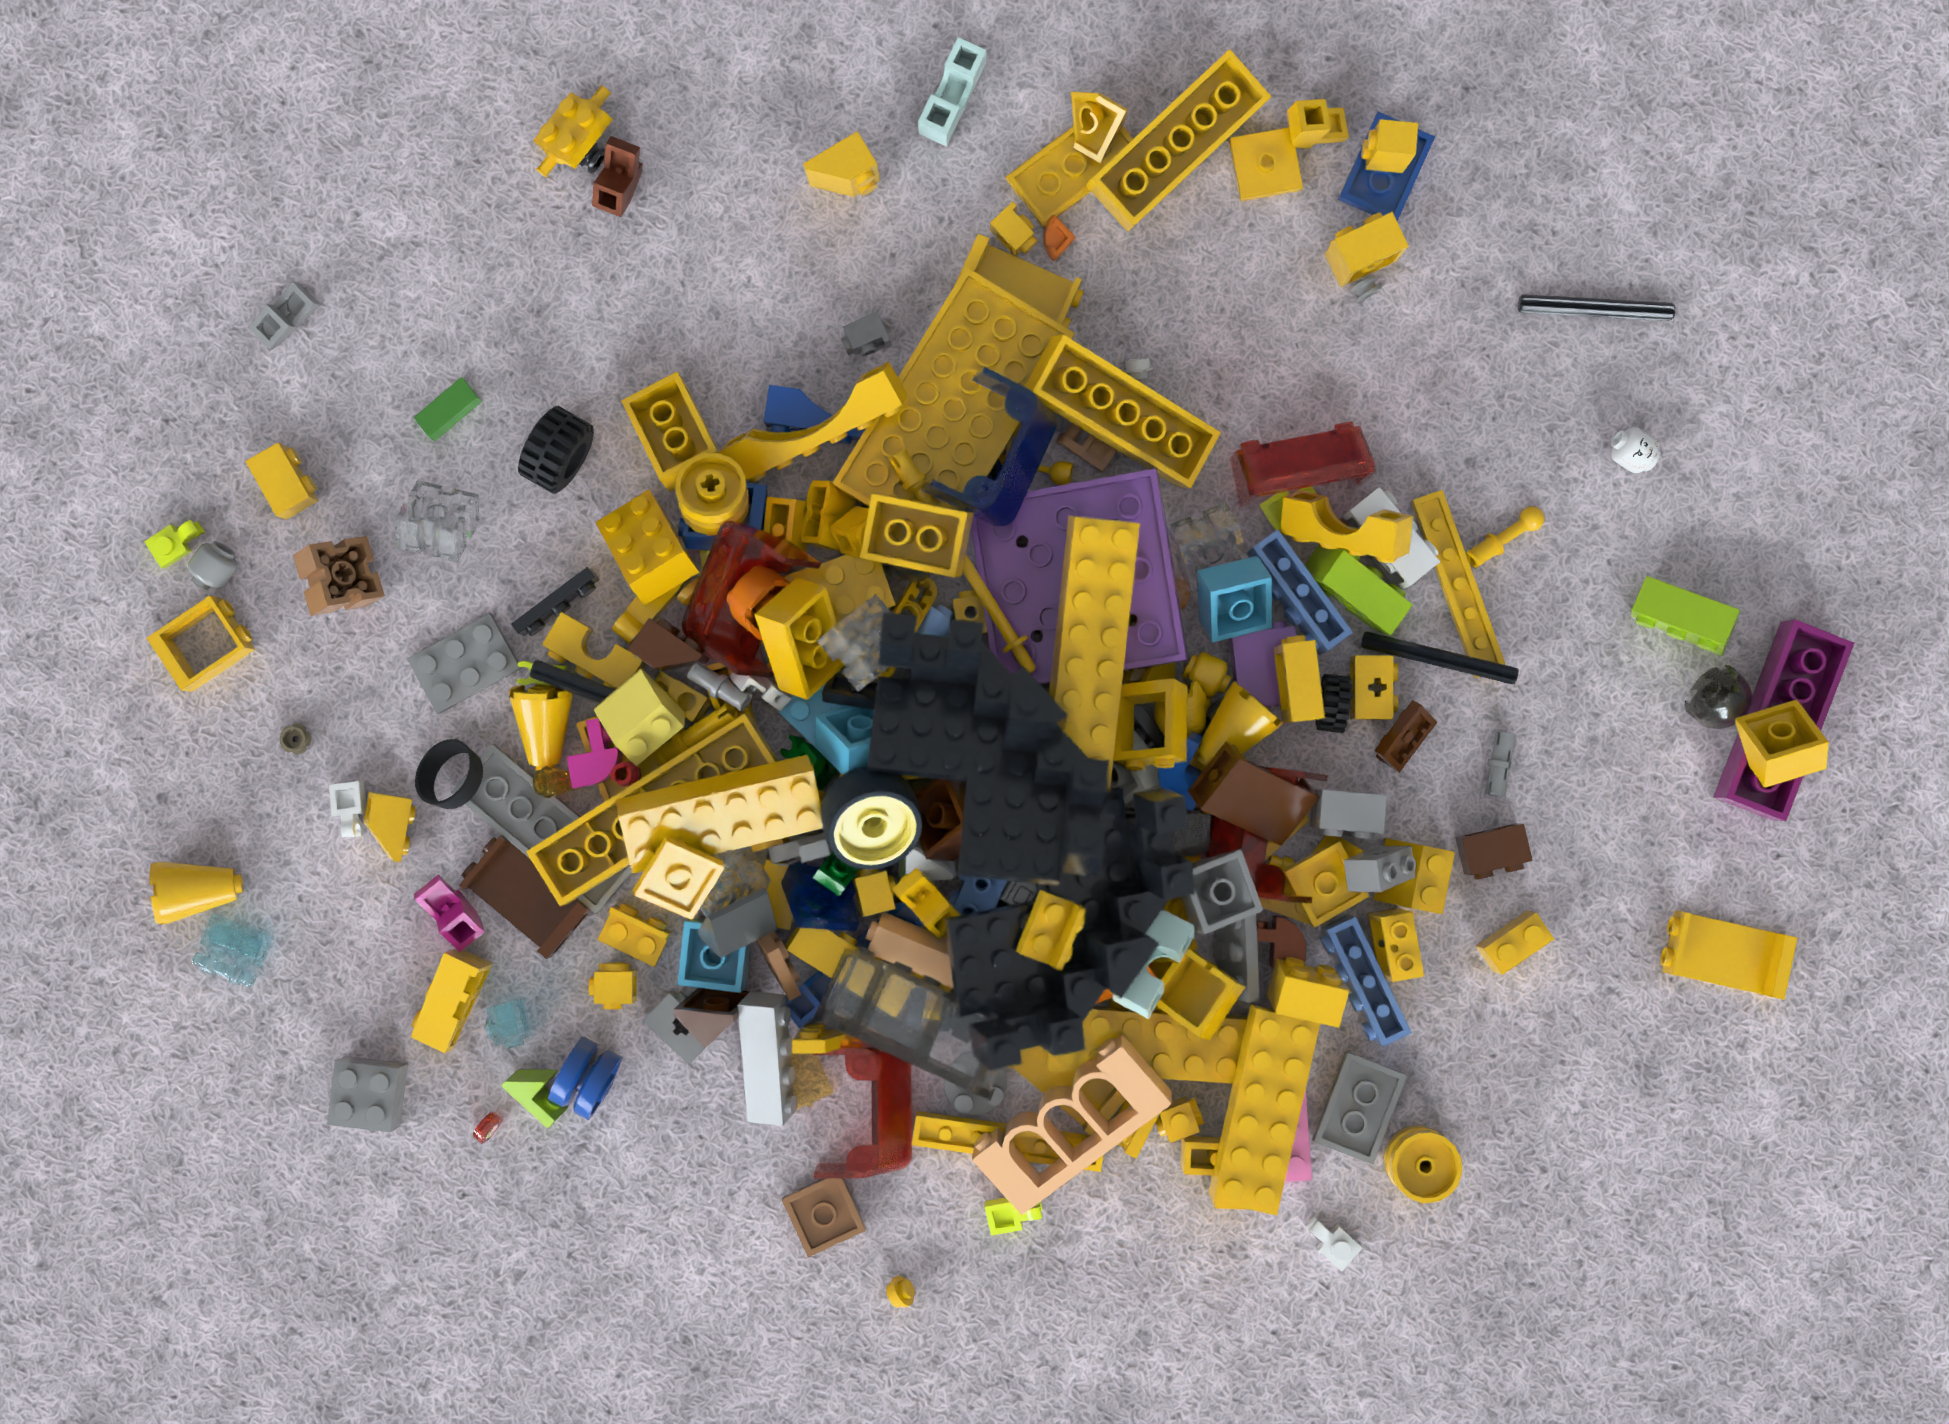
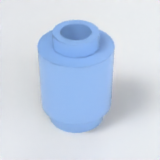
(936, 621)

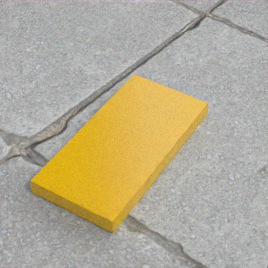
(1059, 175)

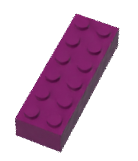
(1802, 667)

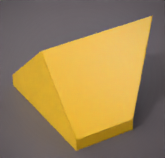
(1095, 123)

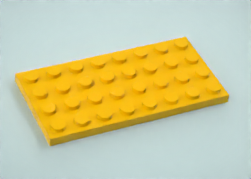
(947, 419)

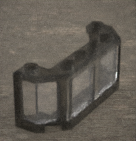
(904, 1018)

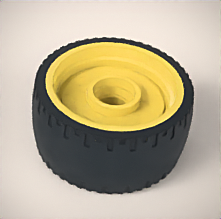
(871, 818)

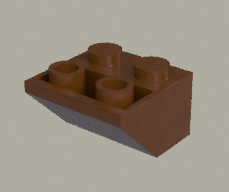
(664, 649)

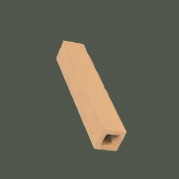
(910, 945)

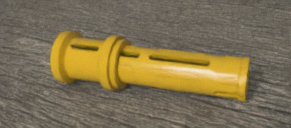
(694, 734)

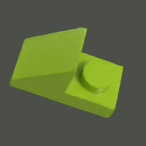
(530, 1091)

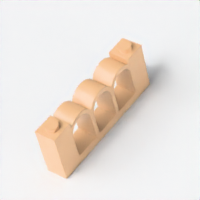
(1015, 1175)

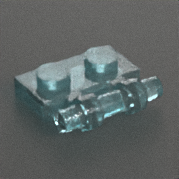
(234, 940)

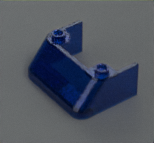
(1001, 499)

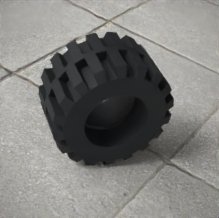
(555, 449)

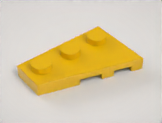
(816, 1039)

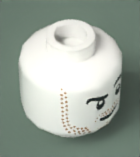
(1635, 450)

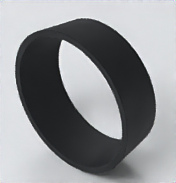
(430, 766)

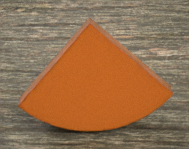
(1056, 237)

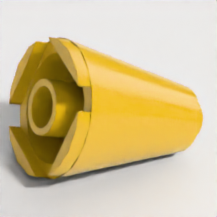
(542, 721)
(1239, 721)
(190, 889)

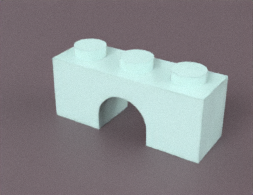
(956, 87)
(1174, 939)

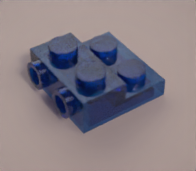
(815, 904)

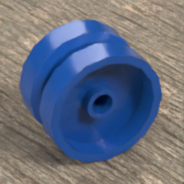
(582, 1076)

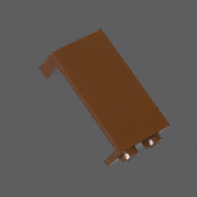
(1252, 796)
(518, 892)

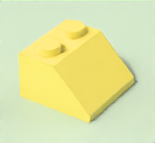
(640, 717)

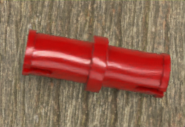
(619, 770)

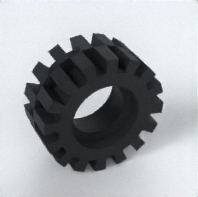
(1336, 703)

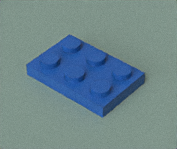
(1382, 190)

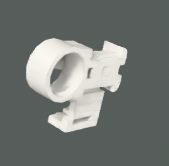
(766, 685)

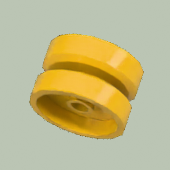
(711, 491)
(1430, 1181)

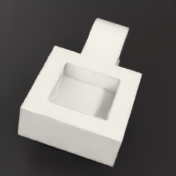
(348, 801)
(1334, 1244)

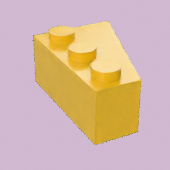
(450, 999)

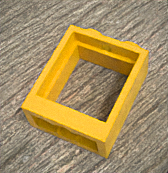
(173, 659)
(1298, 680)
(1175, 749)
(1401, 953)

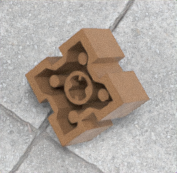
(338, 575)

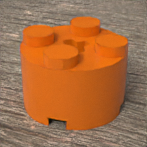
(752, 593)

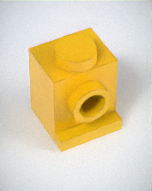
(1014, 230)
(969, 599)

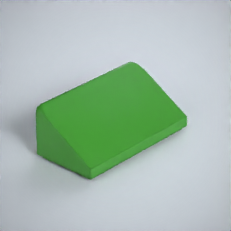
(447, 409)

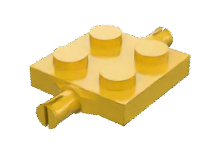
(572, 130)

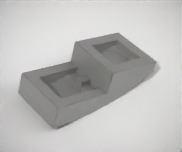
(284, 316)

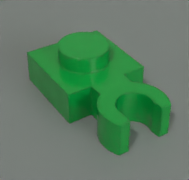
(801, 748)

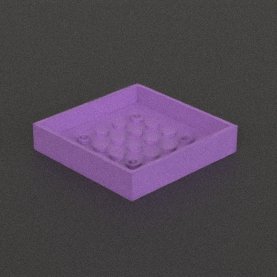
(1029, 578)

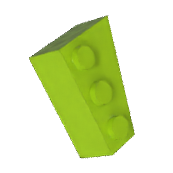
(1359, 588)
(1685, 615)

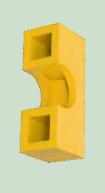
(569, 641)

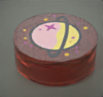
(487, 1127)

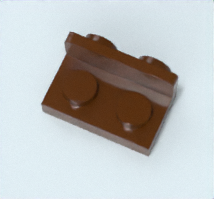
(1405, 736)

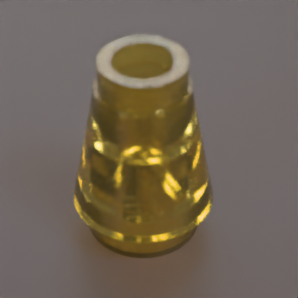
(552, 782)

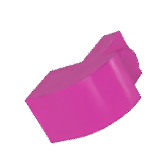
(595, 766)
(453, 913)

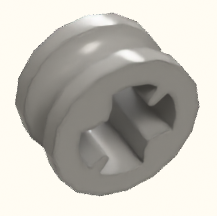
(1365, 289)

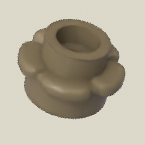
(289, 733)

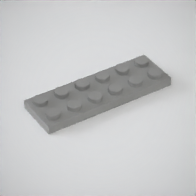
(525, 818)

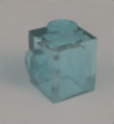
(508, 1023)

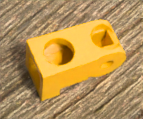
(690, 700)

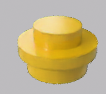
(900, 1292)

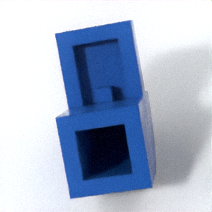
(1182, 774)

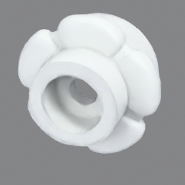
(1138, 367)

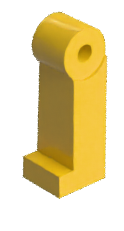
(637, 614)

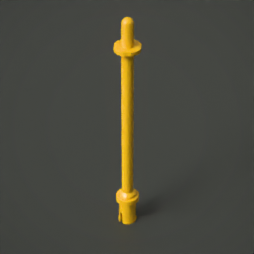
(913, 482)

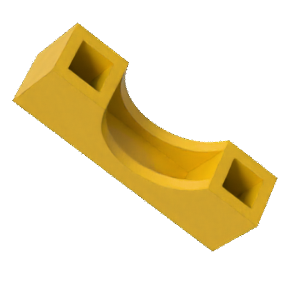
(1310, 518)

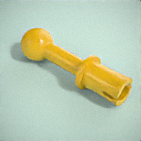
(1530, 519)

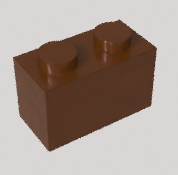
(1493, 850)

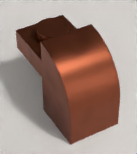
(618, 178)
(1284, 937)

